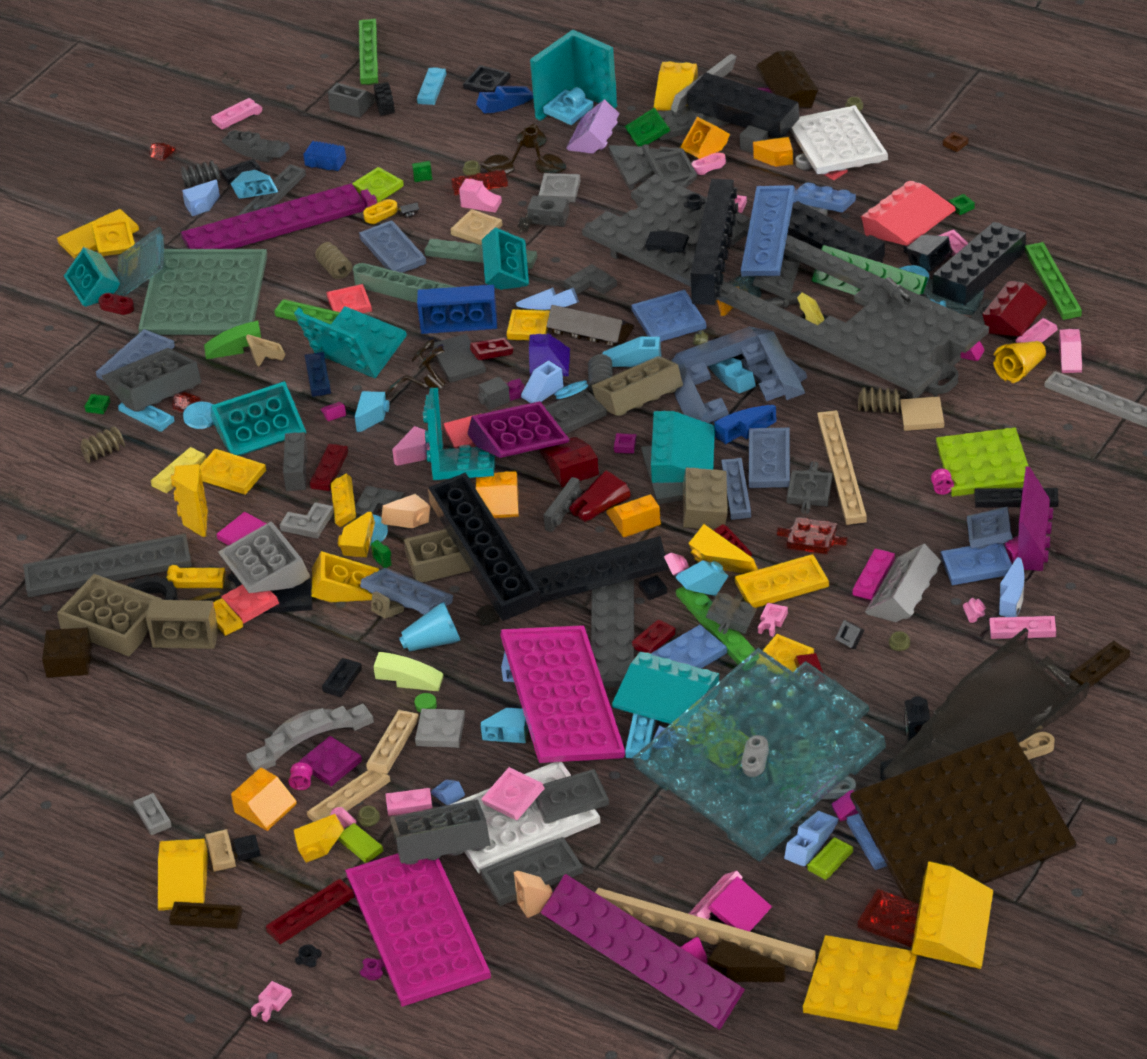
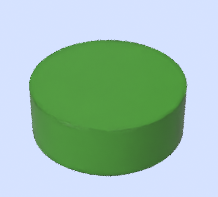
(425, 701)

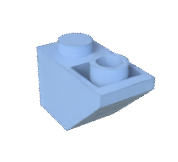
(543, 383)

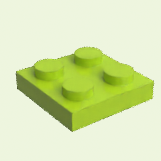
(379, 183)

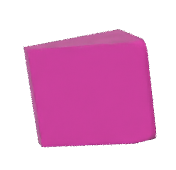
(974, 353)
(334, 411)
(1012, 549)
(844, 807)
(696, 949)

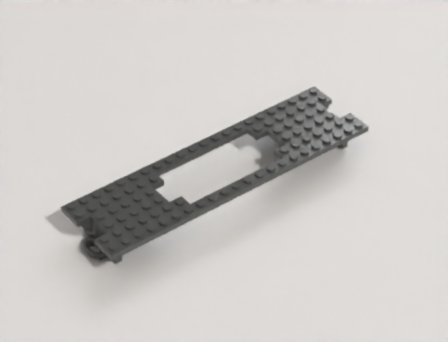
(898, 343)

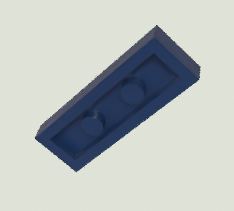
(317, 374)

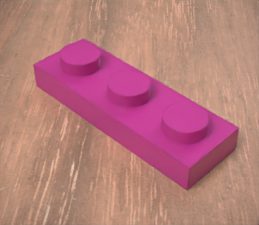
(873, 574)

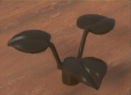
(529, 137)
(432, 379)

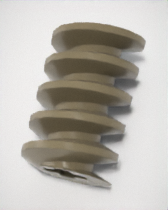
(333, 260)
(879, 399)
(101, 443)

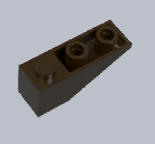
(745, 965)

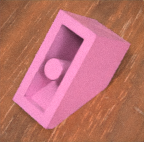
(1070, 351)
(411, 447)

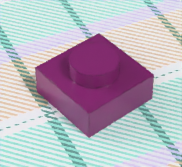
(368, 199)
(515, 389)
(625, 443)

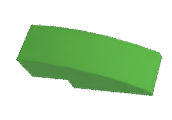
(231, 341)

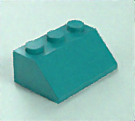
(504, 260)
(91, 277)

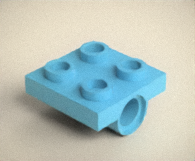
(569, 106)

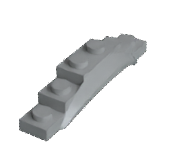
(303, 727)

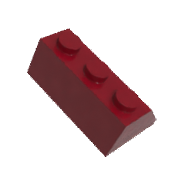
(1013, 309)

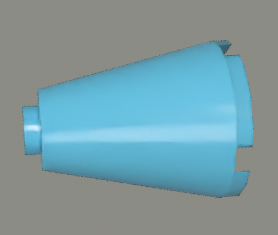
(430, 630)

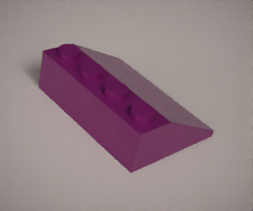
(516, 430)
(1034, 524)

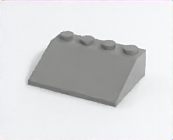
(265, 561)

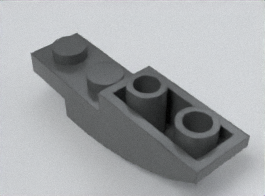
(254, 147)

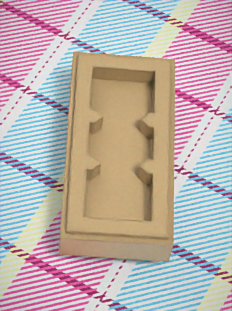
(220, 850)

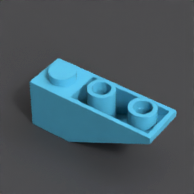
(253, 184)
(634, 351)

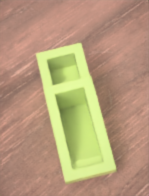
(407, 672)

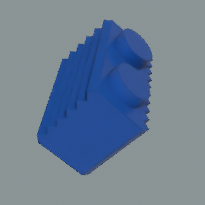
(325, 156)

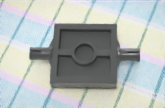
(809, 487)
(731, 613)

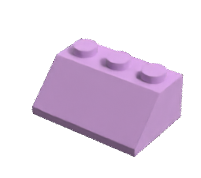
(594, 129)

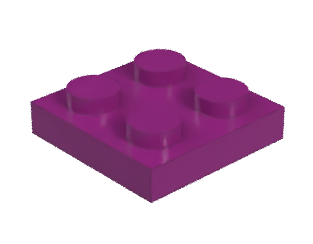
(331, 760)

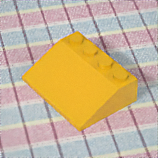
(952, 917)

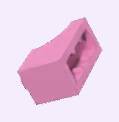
(476, 196)

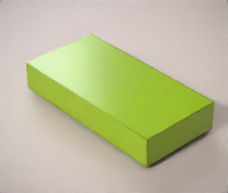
(360, 843)
(830, 858)

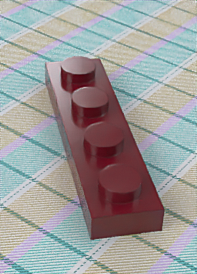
(310, 911)

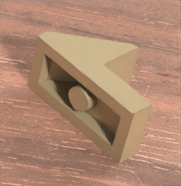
(264, 348)

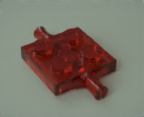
(812, 535)

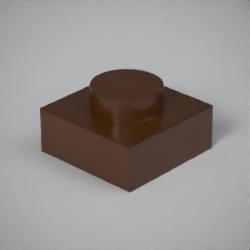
(955, 141)

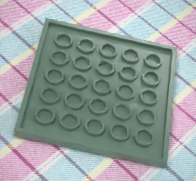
(203, 291)

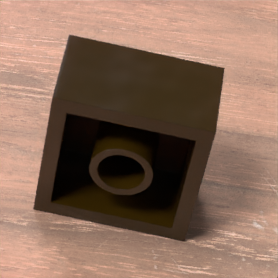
(67, 652)

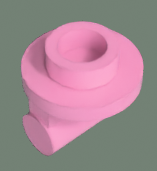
(974, 609)
(343, 816)

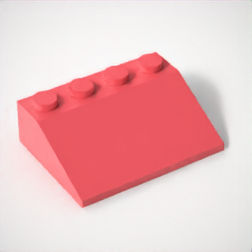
(906, 214)

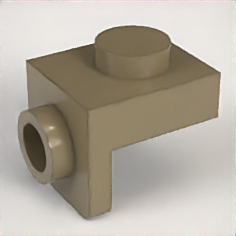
(384, 607)

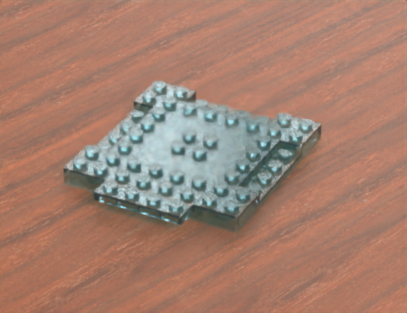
(811, 741)

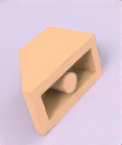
(406, 512)
(531, 893)

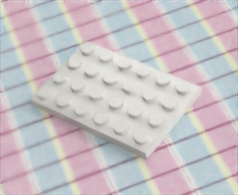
(837, 140)
(529, 831)

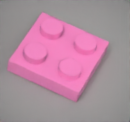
(512, 793)

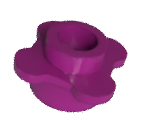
(372, 969)

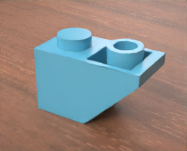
(505, 726)

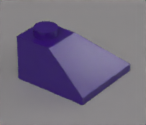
(547, 348)

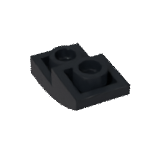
(669, 240)

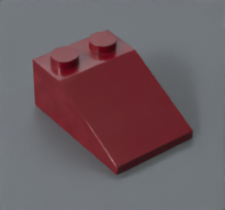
(571, 460)

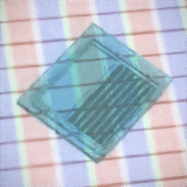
(140, 262)

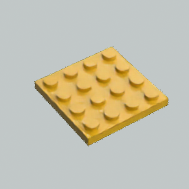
(860, 982)

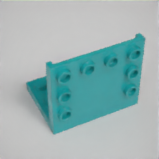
(572, 63)
(353, 340)
(454, 461)

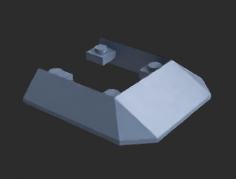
(755, 346)

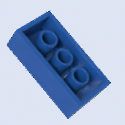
(457, 309)

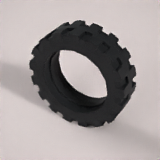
(155, 585)

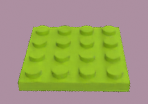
(983, 460)

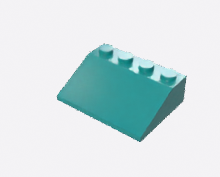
(256, 419)
(679, 444)
(662, 687)

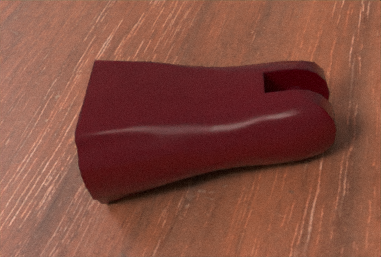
(600, 496)

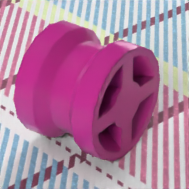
(942, 481)
(300, 776)

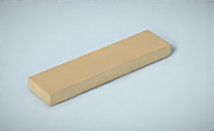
(392, 741)
(350, 794)

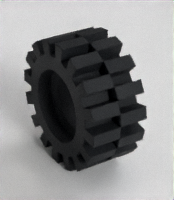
(384, 98)

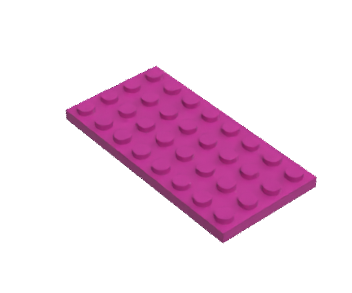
(562, 694)
(417, 927)

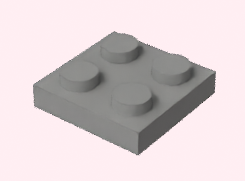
(560, 186)
(440, 728)

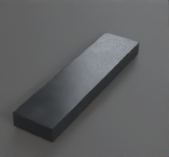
(1007, 497)

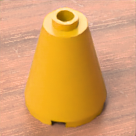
(1018, 359)

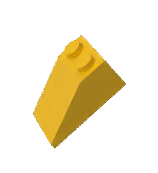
(671, 80)
(711, 547)
(339, 579)
(182, 872)

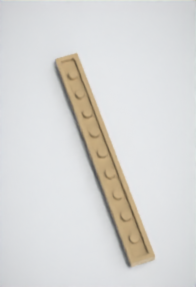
(711, 931)

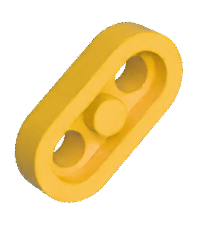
(380, 211)

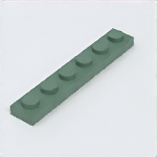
(464, 251)

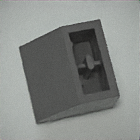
(350, 100)

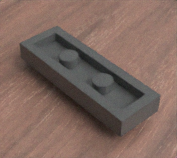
(561, 504)

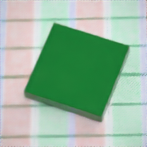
(647, 128)

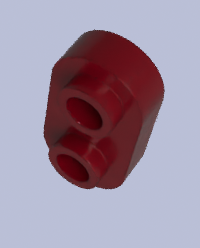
(116, 304)

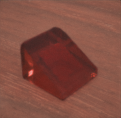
(161, 151)
(183, 400)

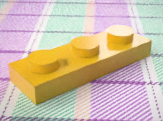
(343, 500)

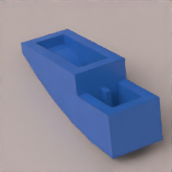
(503, 98)
(738, 423)

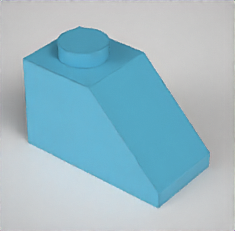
(370, 409)
(703, 577)

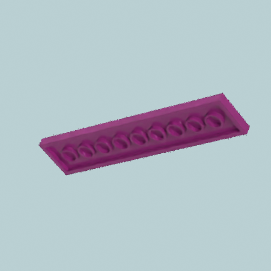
(276, 220)
(643, 951)

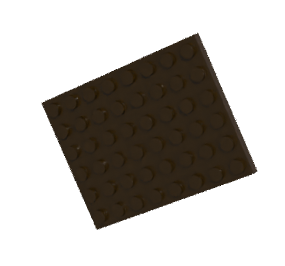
(964, 811)

